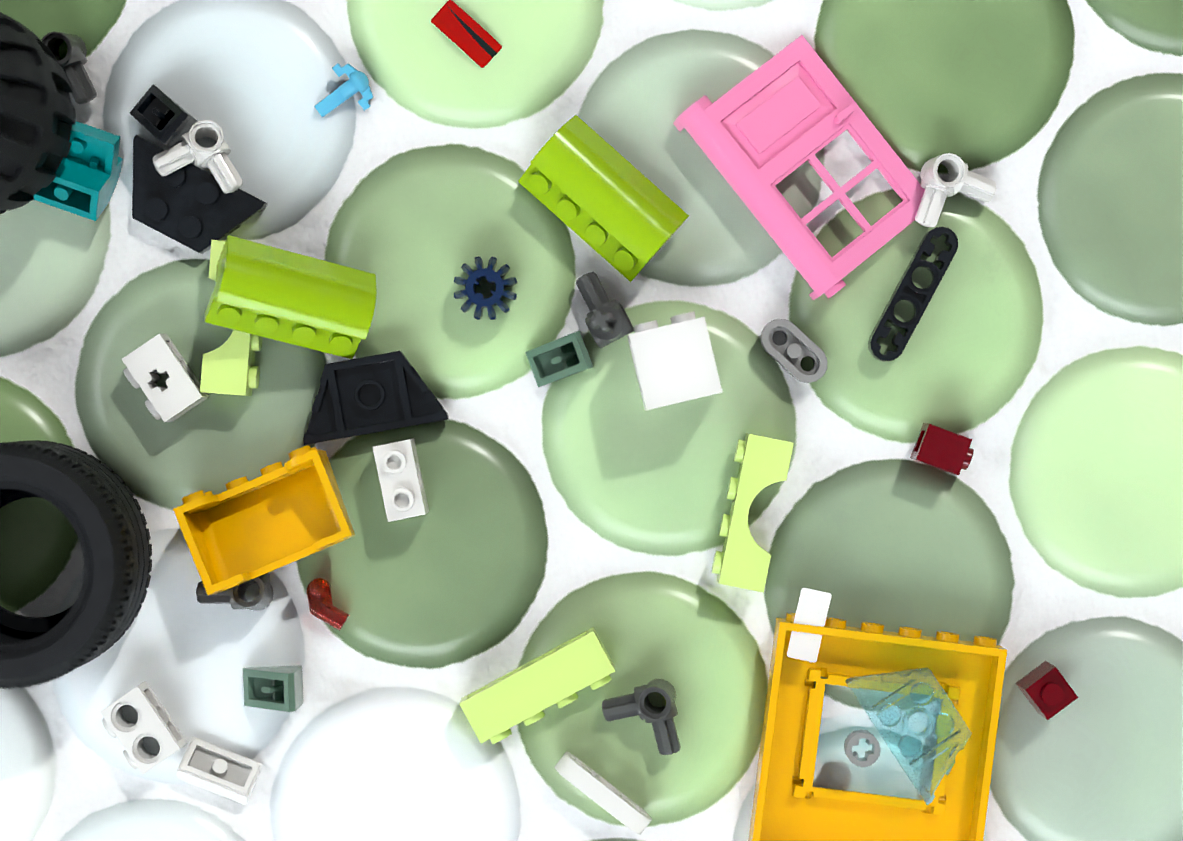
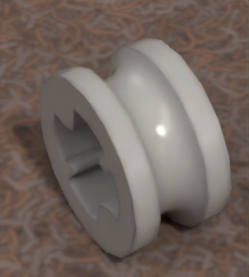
(870, 756)

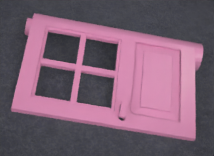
(775, 126)

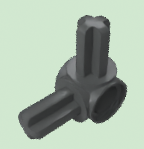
(72, 64)
(606, 318)
(236, 595)
(660, 717)

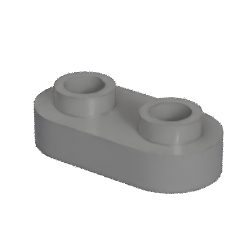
(793, 350)

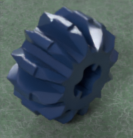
(478, 298)

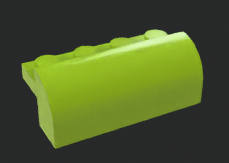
(602, 197)
(291, 298)

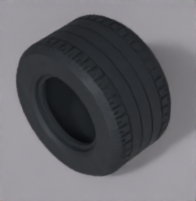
(114, 561)

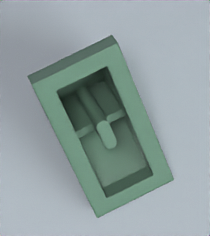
(559, 359)
(273, 687)

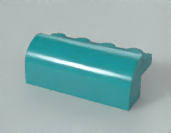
(87, 174)

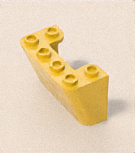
(264, 520)

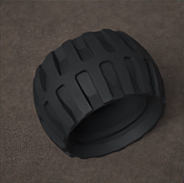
(33, 115)

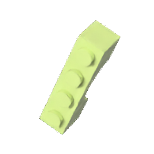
(230, 366)
(742, 559)

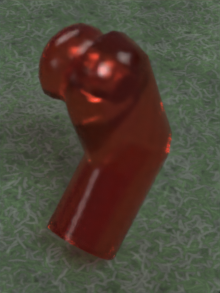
(321, 604)

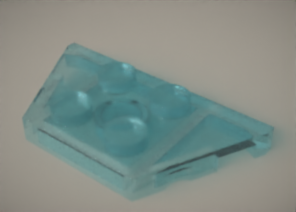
(914, 723)

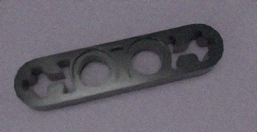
(916, 296)

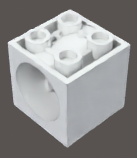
(674, 361)

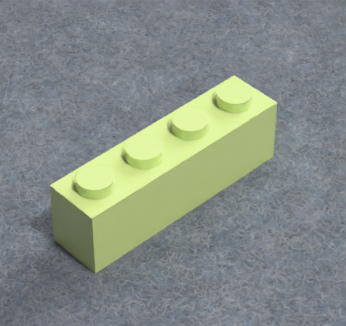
(538, 685)

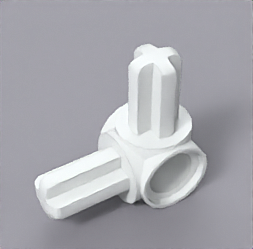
(214, 157)
(958, 180)

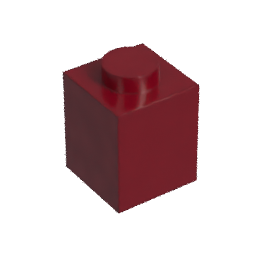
(942, 449)
(1047, 690)

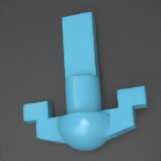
(357, 82)

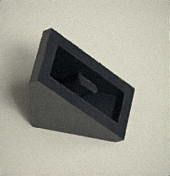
(162, 117)

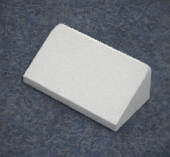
(219, 770)

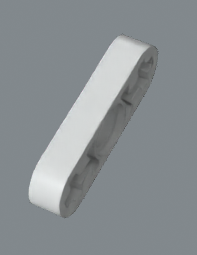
(603, 793)

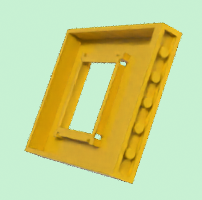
(791, 726)

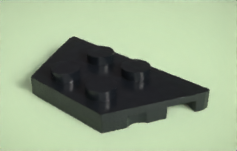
(186, 202)
(370, 397)

